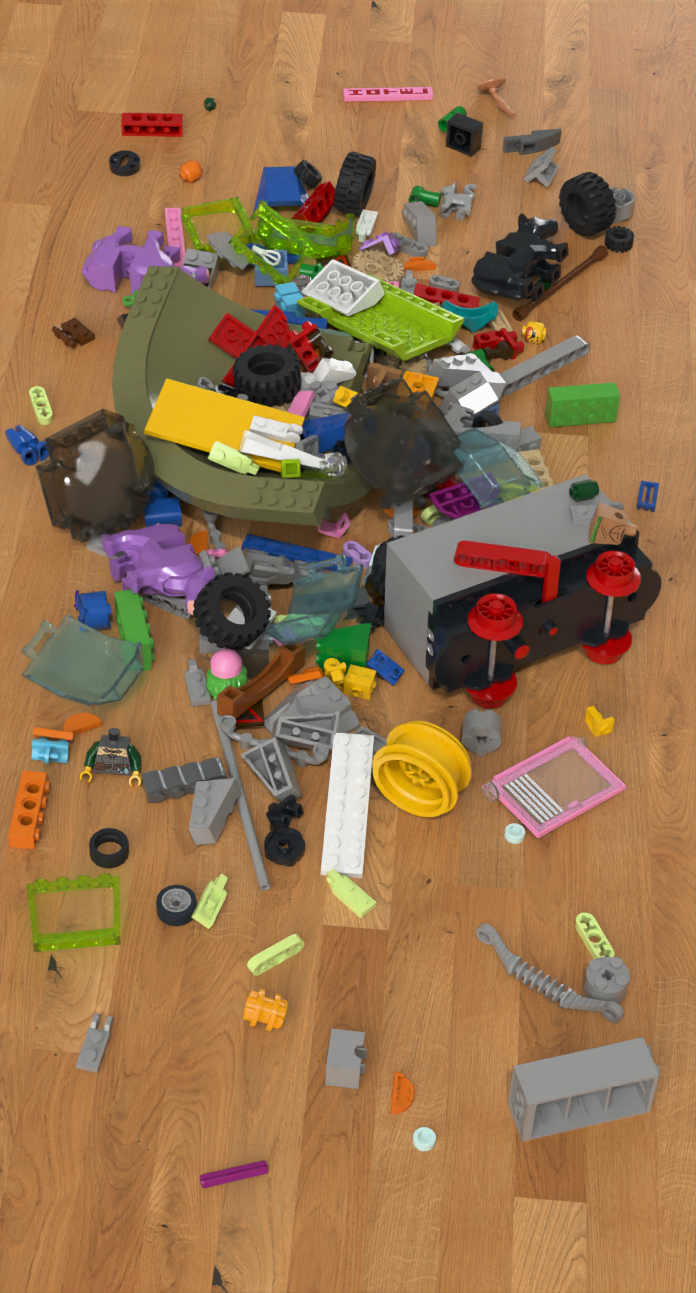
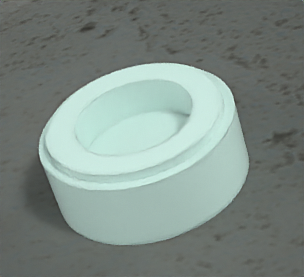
(514, 833)
(424, 1139)

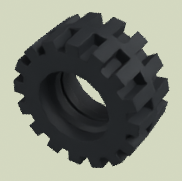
(308, 174)
(619, 239)

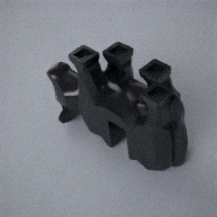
(520, 259)

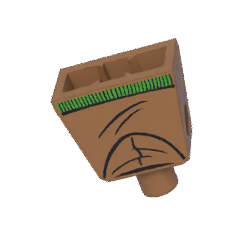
(609, 526)

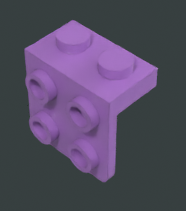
(391, 243)

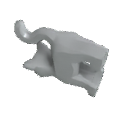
(457, 202)

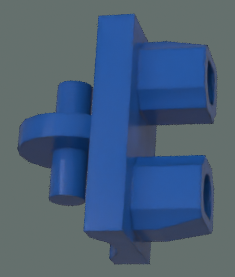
(385, 667)

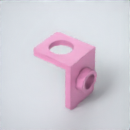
(335, 530)

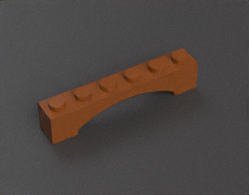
(237, 700)

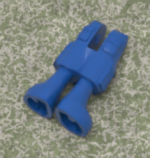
(27, 445)

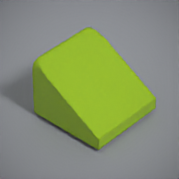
(290, 468)

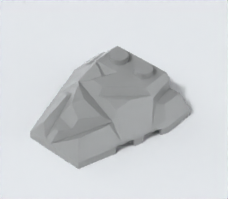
(274, 570)
(312, 698)

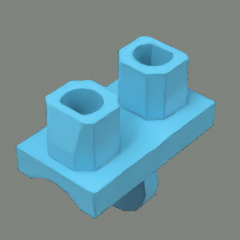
(50, 750)

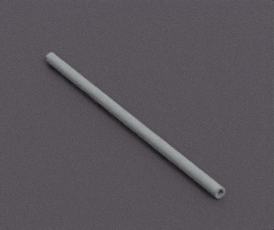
(242, 804)

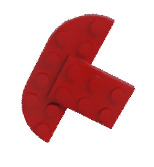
(236, 337)

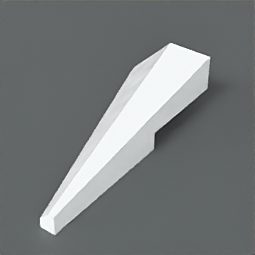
(262, 446)

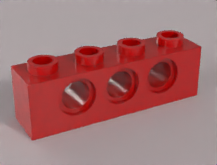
(152, 124)
(317, 204)
(435, 294)

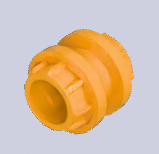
(265, 1009)

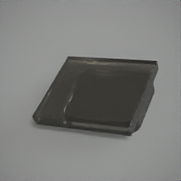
(254, 661)

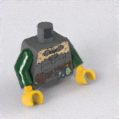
(113, 755)

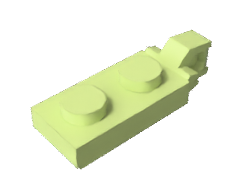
(232, 459)
(350, 893)
(211, 901)

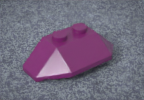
(455, 501)

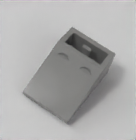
(220, 244)
(198, 258)

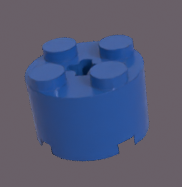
(94, 609)

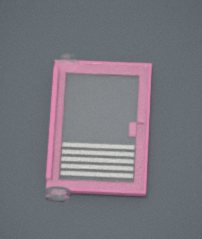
(554, 785)

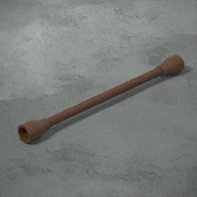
(598, 254)

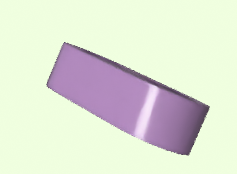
(359, 556)

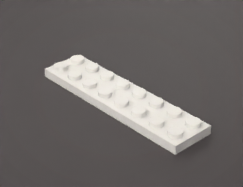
(347, 804)

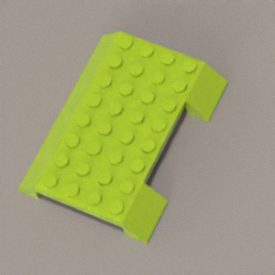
(396, 323)

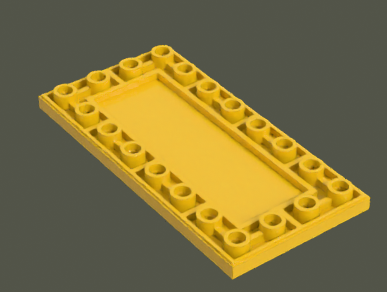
(202, 416)

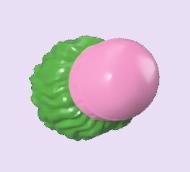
(225, 671)

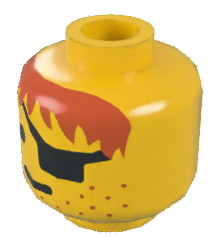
(534, 332)

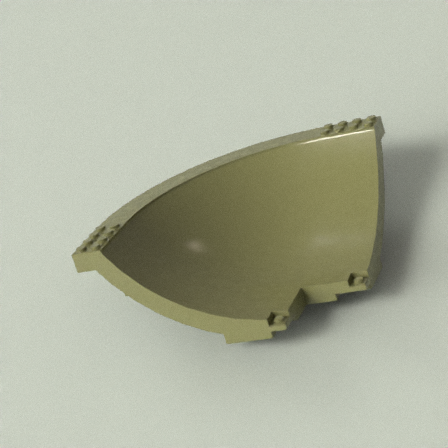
(169, 340)

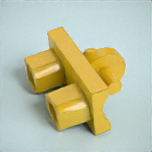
(335, 671)

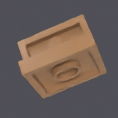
(381, 374)

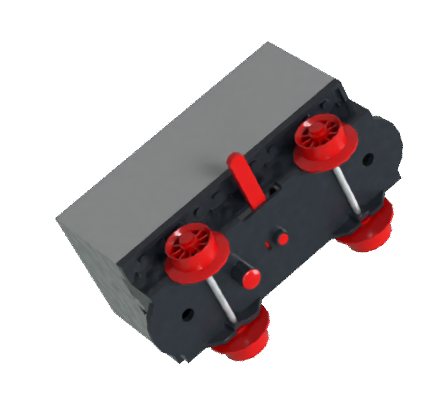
(481, 624)

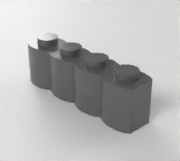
(180, 780)

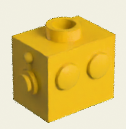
(360, 682)

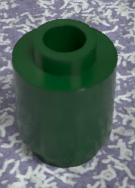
(583, 490)

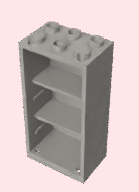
(582, 1088)

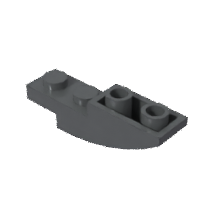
(529, 144)

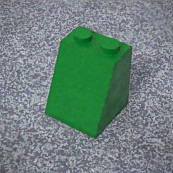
(346, 645)

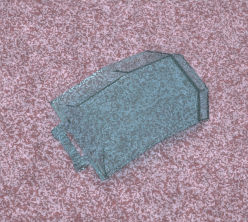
(493, 469)
(319, 602)
(83, 663)

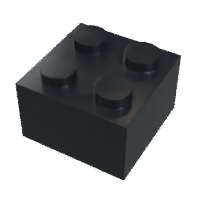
(464, 134)

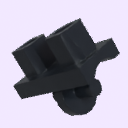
(373, 614)
(282, 813)

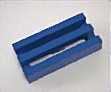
(646, 505)

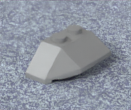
(476, 392)

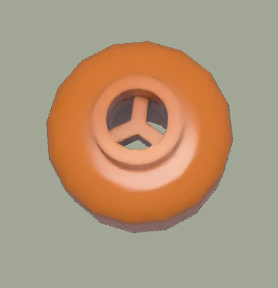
(190, 171)

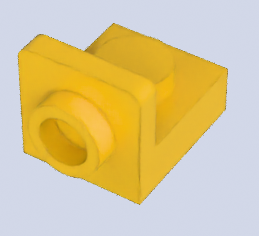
(596, 722)

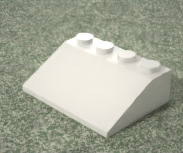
(344, 288)

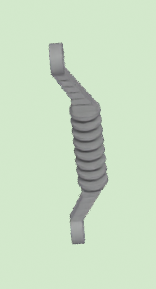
(568, 999)

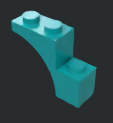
(474, 317)

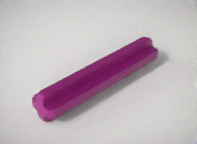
(233, 1174)

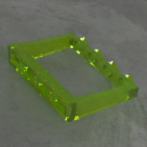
(219, 206)
(283, 226)
(75, 939)

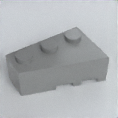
(420, 222)
(456, 368)
(306, 730)
(274, 768)
(210, 808)

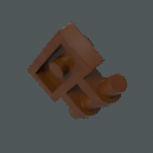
(73, 333)

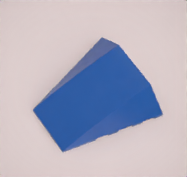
(280, 187)

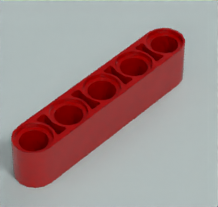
(501, 558)

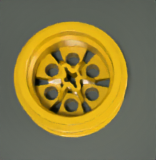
(422, 768)

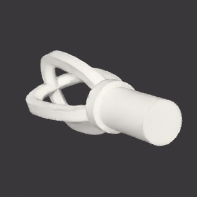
(263, 253)

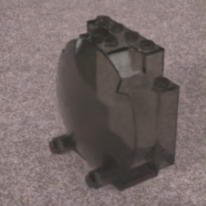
(400, 442)
(96, 476)

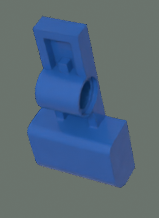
(161, 508)

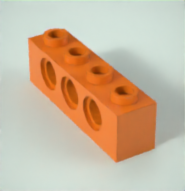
(28, 810)

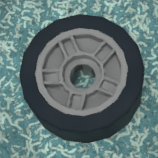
(167, 904)

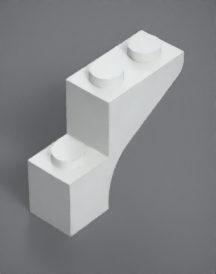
(328, 370)

